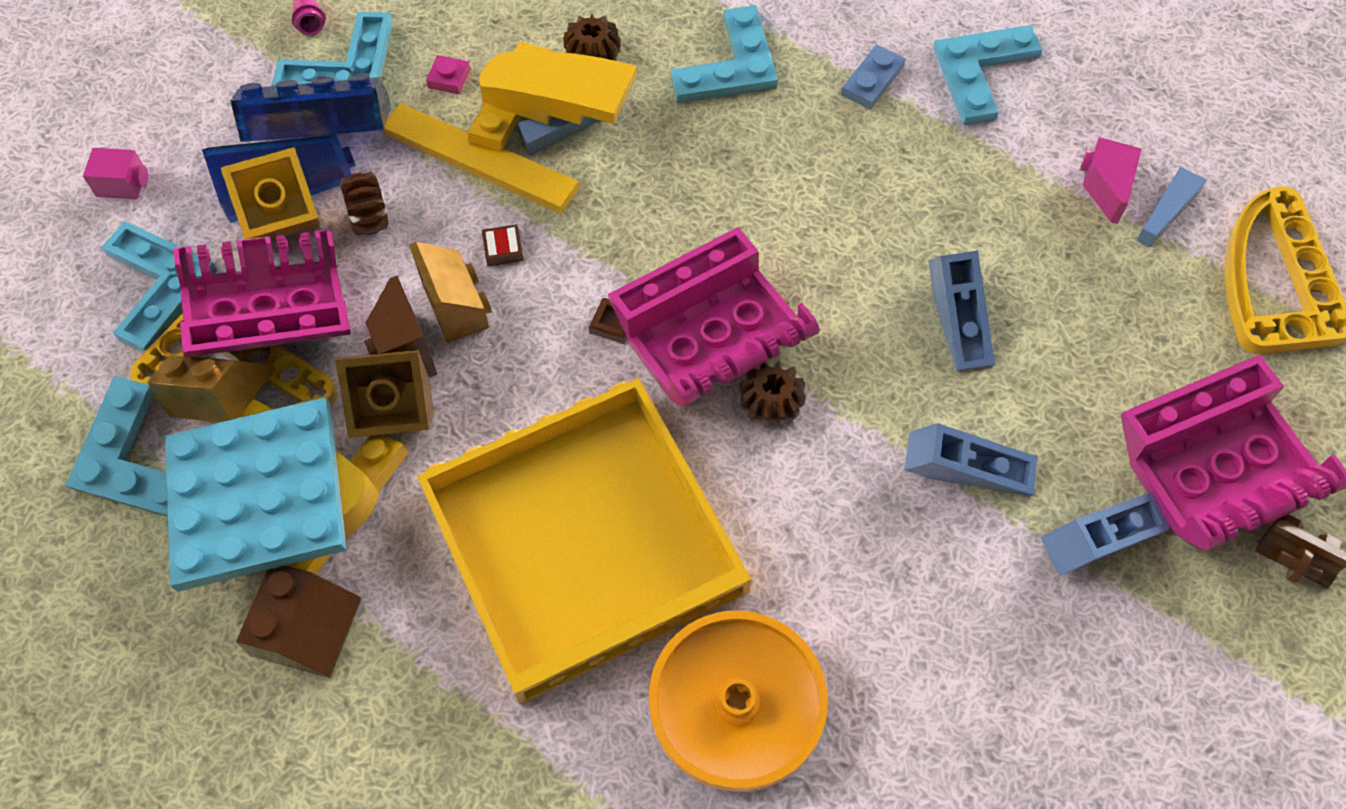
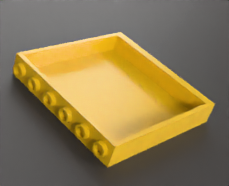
(582, 538)

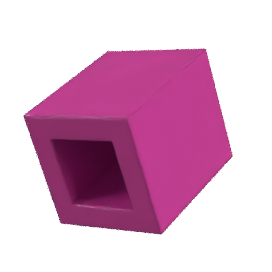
(115, 173)

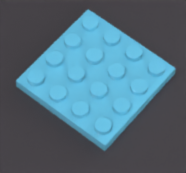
(252, 494)

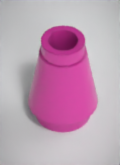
(307, 14)

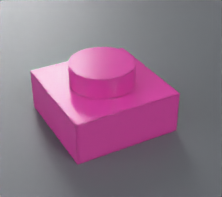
(448, 74)

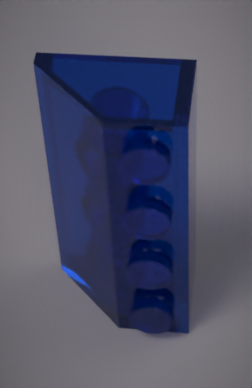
(310, 108)

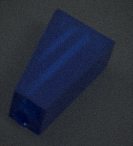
(320, 158)

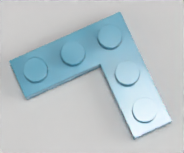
(364, 56)
(961, 63)
(748, 72)
(163, 300)
(102, 460)

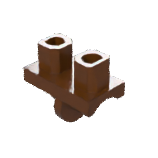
(1303, 553)

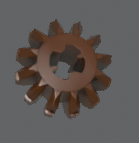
(592, 38)
(364, 203)
(787, 393)

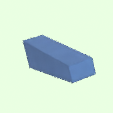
(539, 135)
(1177, 197)

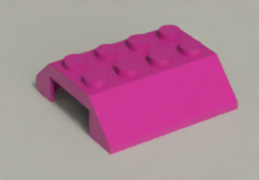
(261, 301)
(707, 317)
(1224, 455)

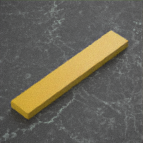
(500, 168)

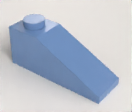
(962, 308)
(969, 460)
(1104, 533)

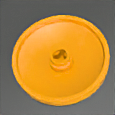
(738, 701)

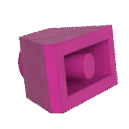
(1110, 175)

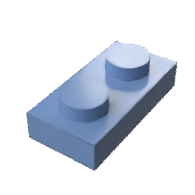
(873, 76)

